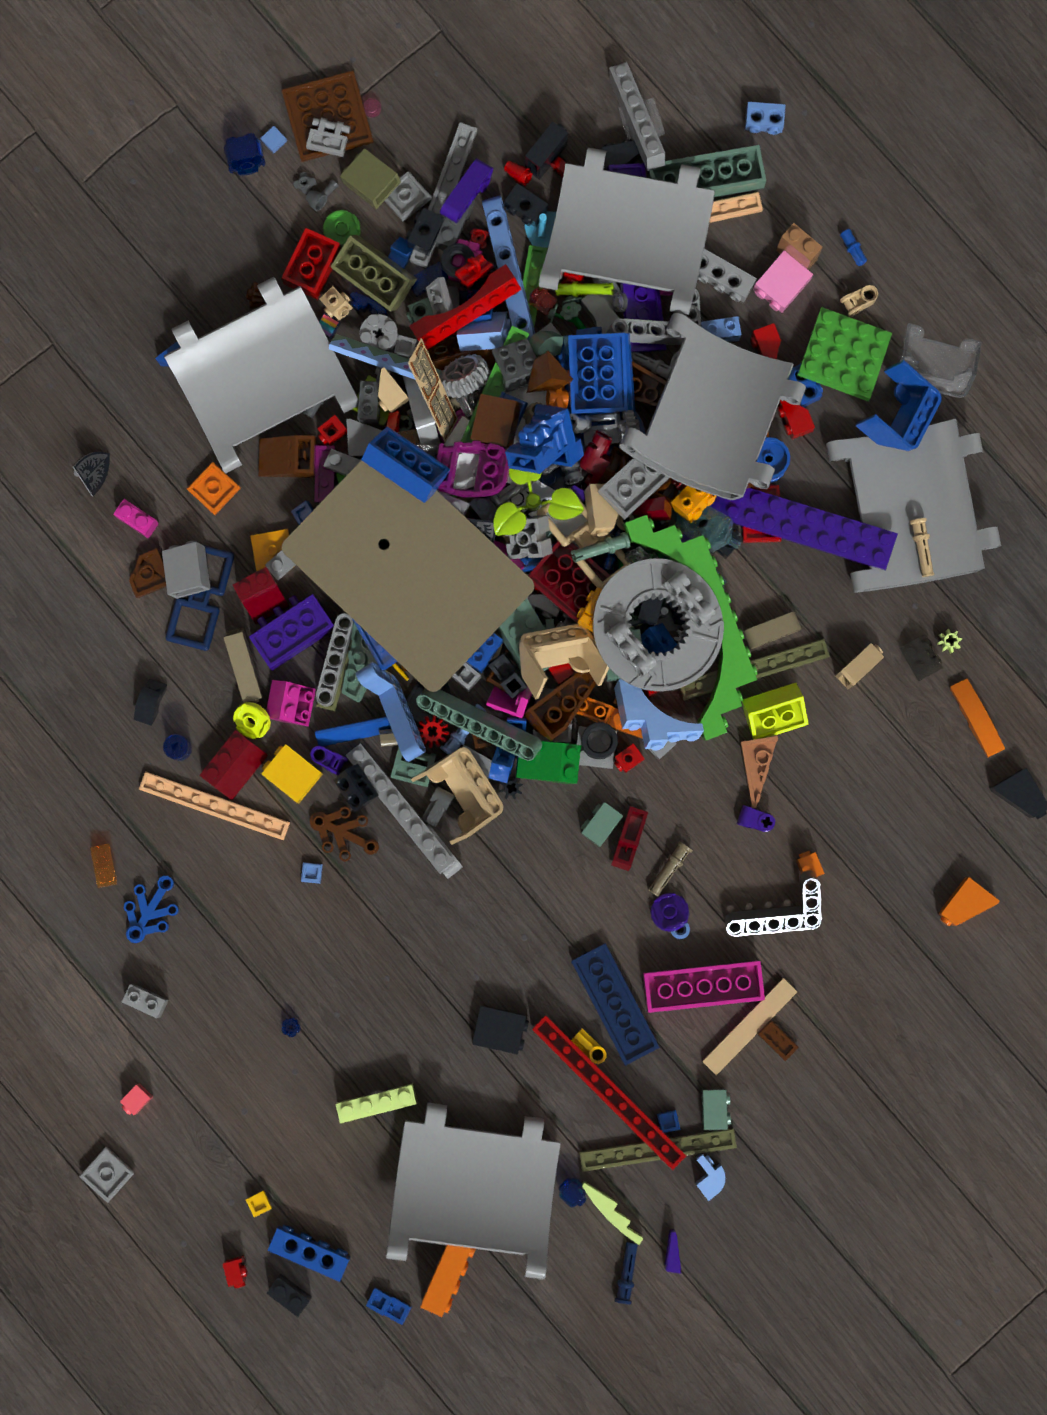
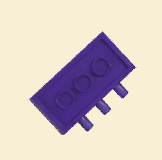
(291, 631)

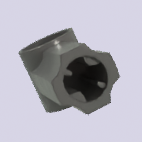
(439, 803)

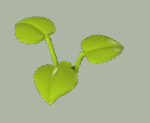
(510, 519)

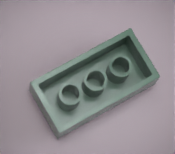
(520, 622)

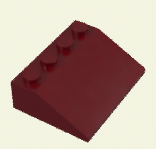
(564, 580)

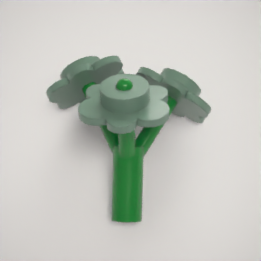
(569, 312)

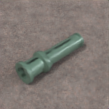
(608, 545)

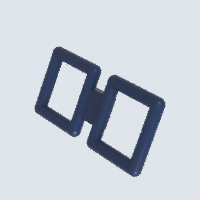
(200, 602)

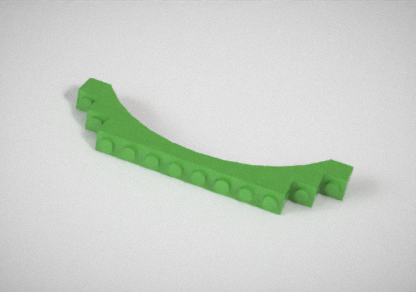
(734, 660)

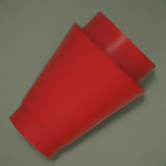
(519, 173)

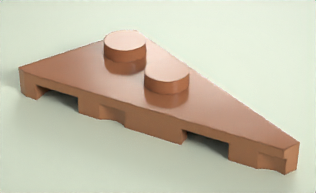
(757, 758)

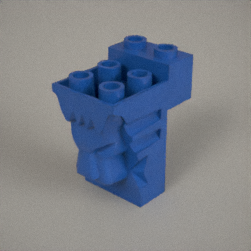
(545, 441)

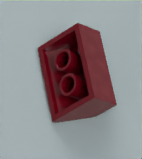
(233, 765)

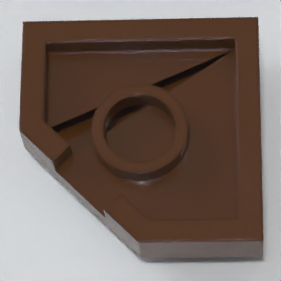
(148, 574)

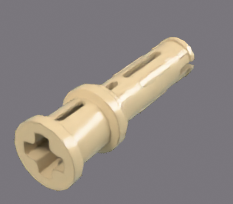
(921, 538)

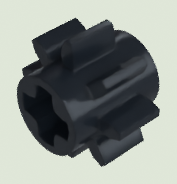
(512, 793)

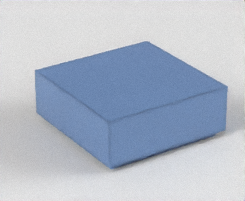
(273, 139)
(311, 873)

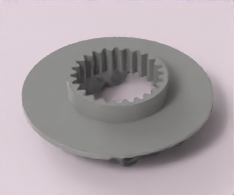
(625, 652)

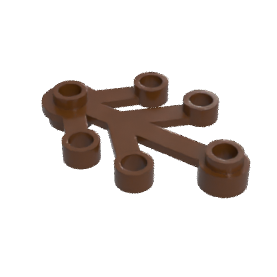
(340, 832)

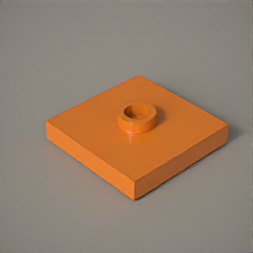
(213, 488)

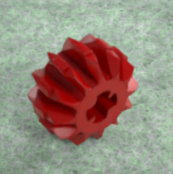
(438, 730)

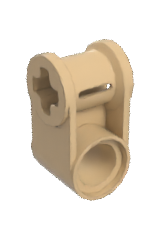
(856, 302)

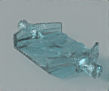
(717, 530)

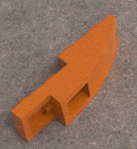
(605, 713)

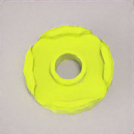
(258, 714)

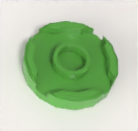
(341, 225)

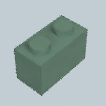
(601, 824)
(715, 1109)

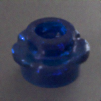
(290, 1032)

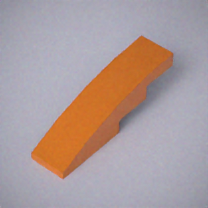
(977, 717)

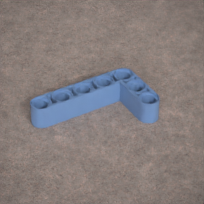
(395, 707)

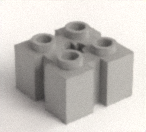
(531, 540)

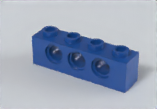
(279, 1246)

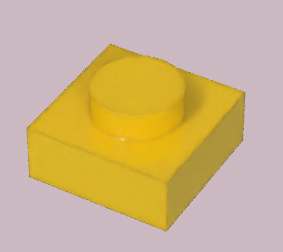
(259, 1203)

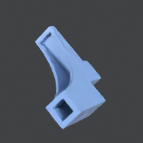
(656, 727)

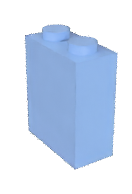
(485, 334)

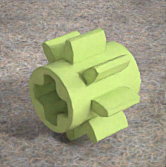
(952, 636)

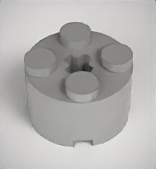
(374, 326)

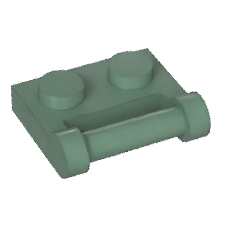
(405, 771)

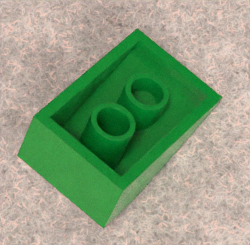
(552, 763)

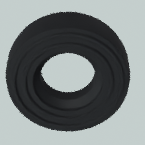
(449, 252)

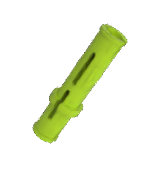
(584, 289)

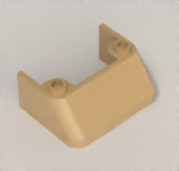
(557, 647)
(470, 789)

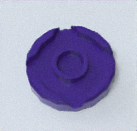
(670, 912)

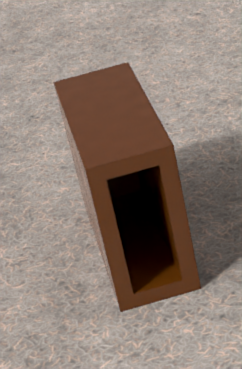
(496, 421)

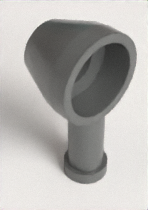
(318, 199)

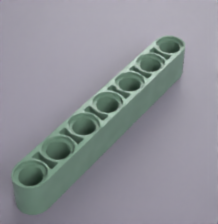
(480, 723)

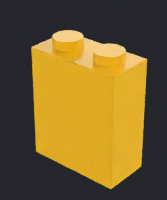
(291, 773)

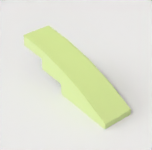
(607, 1208)

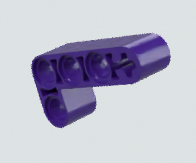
(474, 181)

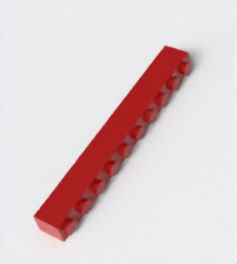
(609, 1092)

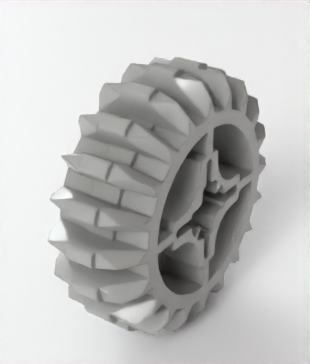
(464, 375)

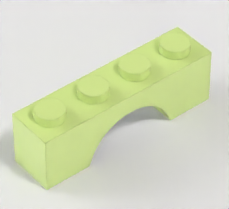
(376, 1103)

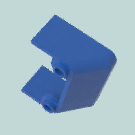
(918, 407)

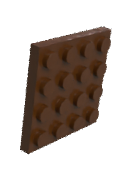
(330, 98)

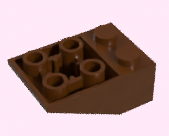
(287, 456)

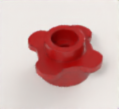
(479, 233)

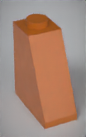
(966, 902)

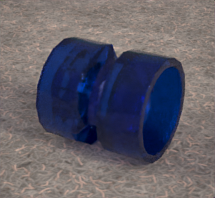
(177, 747)

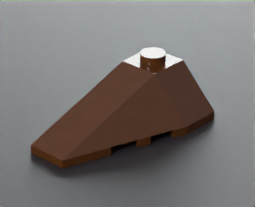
(558, 708)

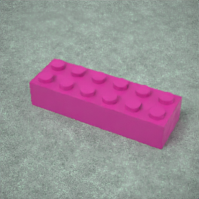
(703, 986)

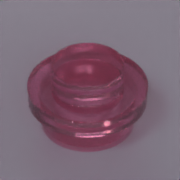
(372, 108)

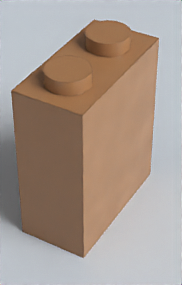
(799, 246)

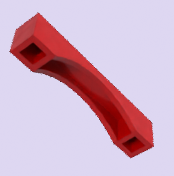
(496, 289)
(796, 418)

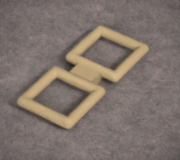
(582, 538)

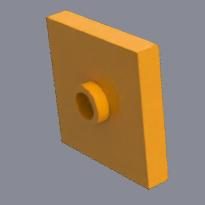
(267, 546)

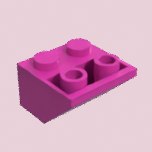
(290, 702)

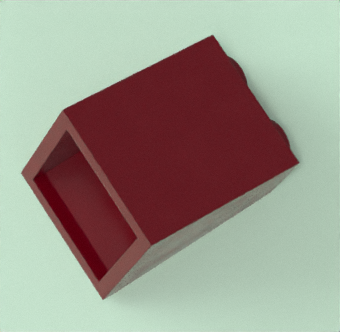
(260, 594)

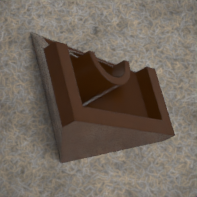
(547, 374)

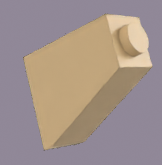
(599, 512)
(860, 665)

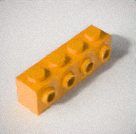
(691, 503)

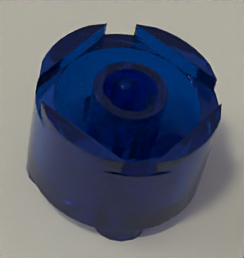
(244, 154)

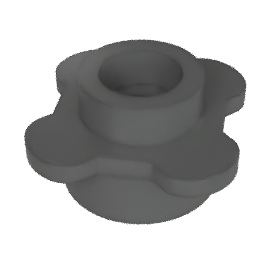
(304, 188)

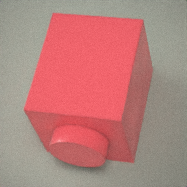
(135, 1099)

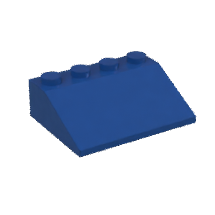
(597, 372)

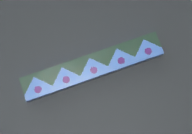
(372, 355)

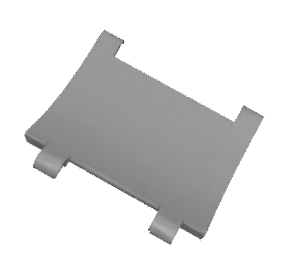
(630, 229)
(258, 370)
(714, 414)
(912, 485)
(474, 1189)

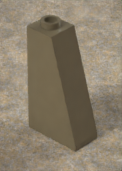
(243, 665)

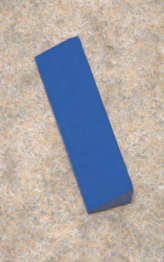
(351, 731)

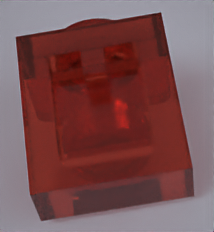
(542, 300)

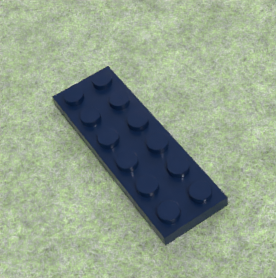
(615, 1004)

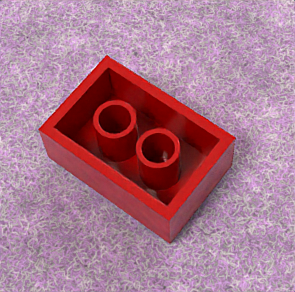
(311, 263)

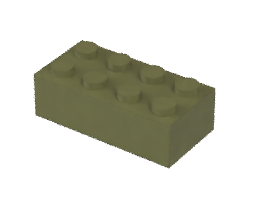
(373, 272)

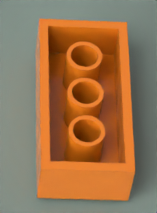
(446, 1279)

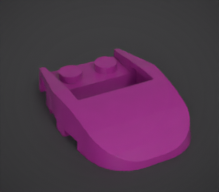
(491, 470)

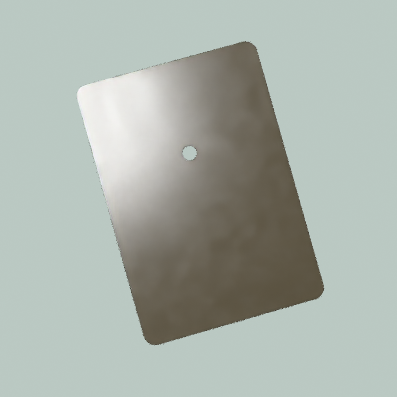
(424, 596)

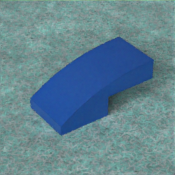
(389, 1306)

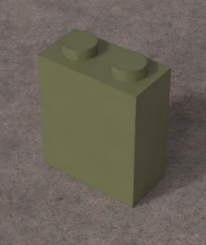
(370, 178)

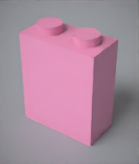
(782, 282)

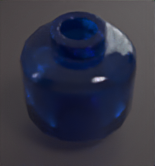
(572, 1192)

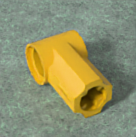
(588, 1045)

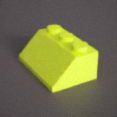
(775, 711)

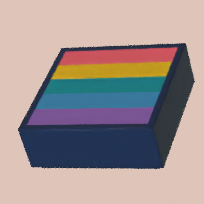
(329, 325)

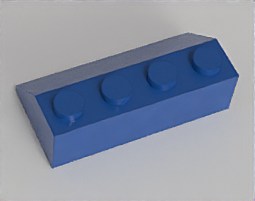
(405, 464)

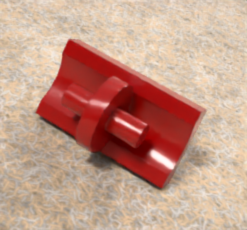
(473, 270)

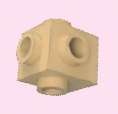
(336, 303)

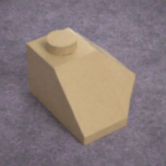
(390, 393)

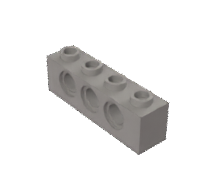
(728, 272)

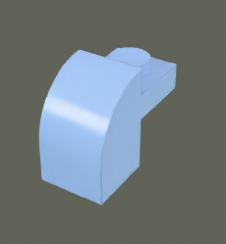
(713, 1181)

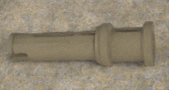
(675, 860)

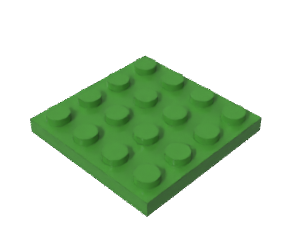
(844, 354)

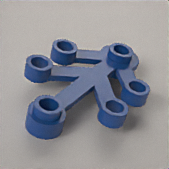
(148, 911)

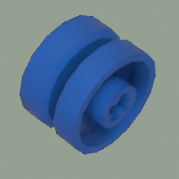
(778, 456)

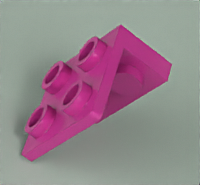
(502, 701)

